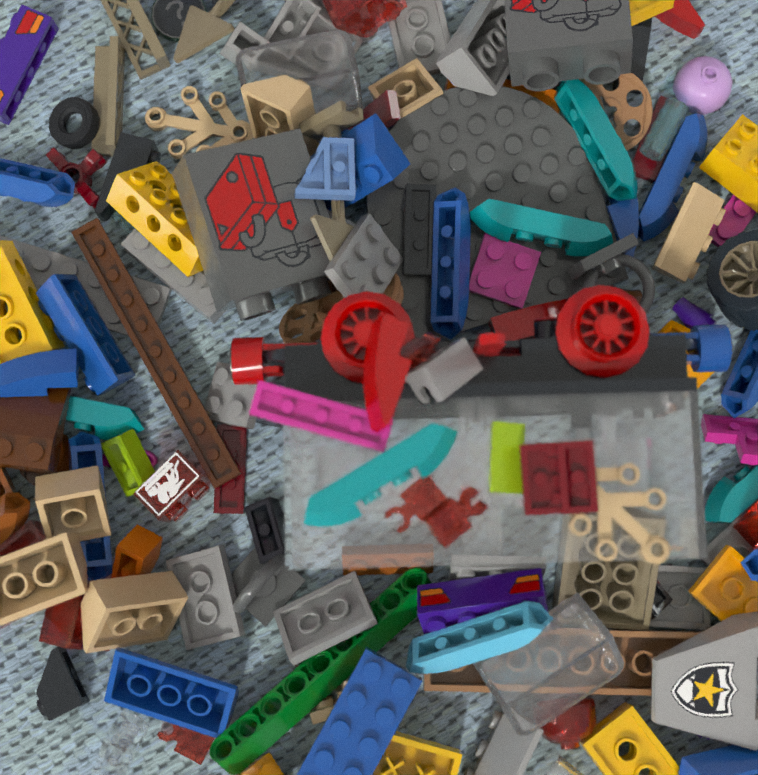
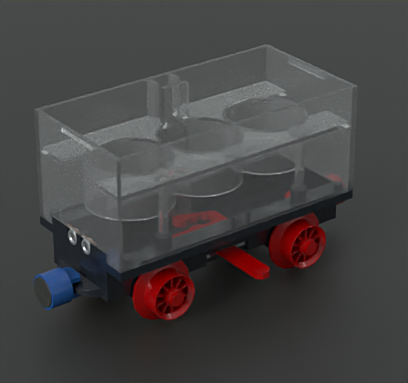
(579, 379)

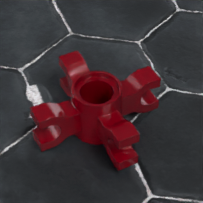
(90, 164)

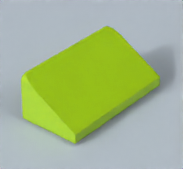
(504, 459)
(128, 460)

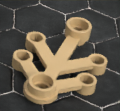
(202, 128)
(611, 508)

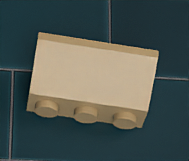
(278, 106)
(689, 234)
(41, 576)
(130, 610)

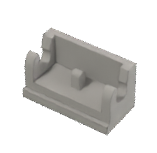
(444, 371)

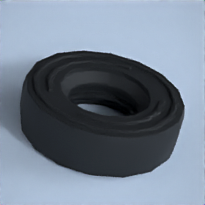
(63, 112)

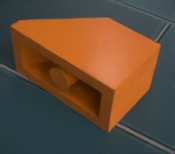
(136, 553)

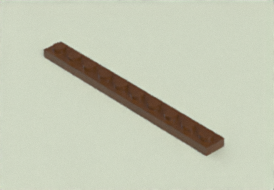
(156, 353)

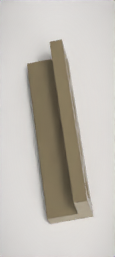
(148, 36)
(109, 95)

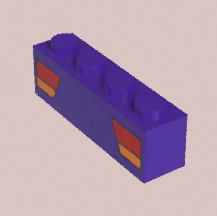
(21, 56)
(465, 599)

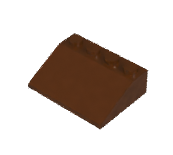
(33, 430)

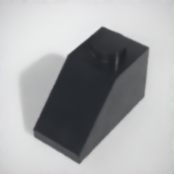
(59, 686)

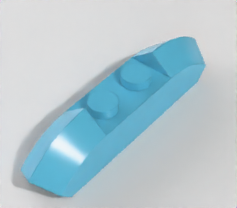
(477, 639)

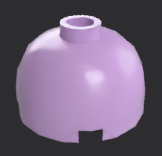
(703, 84)

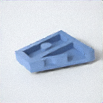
(330, 172)

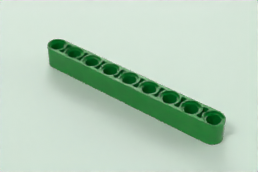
(315, 679)

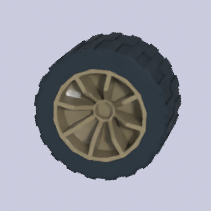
(734, 279)

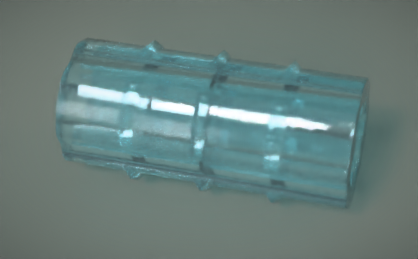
(664, 129)

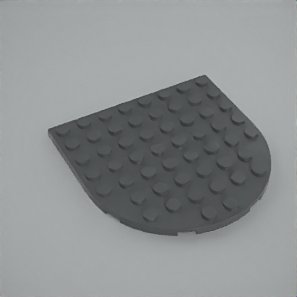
(502, 151)

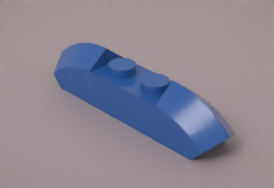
(35, 184)
(659, 207)
(450, 263)
(742, 385)
(86, 452)

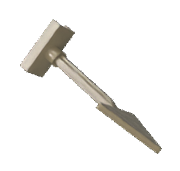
(202, 29)
(331, 123)

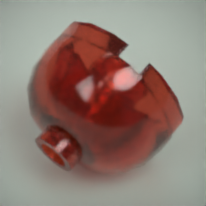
(572, 725)

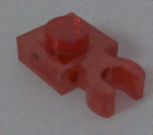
(419, 349)
(419, 501)
(450, 518)
(190, 743)

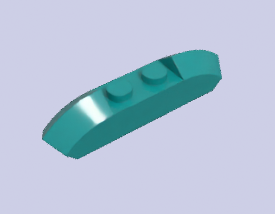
(598, 139)
(578, 235)
(107, 418)
(732, 498)
(338, 501)

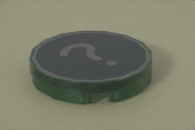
(170, 16)

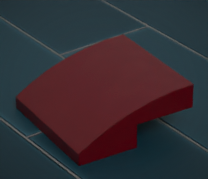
(558, 478)

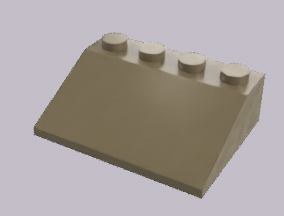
(614, 590)

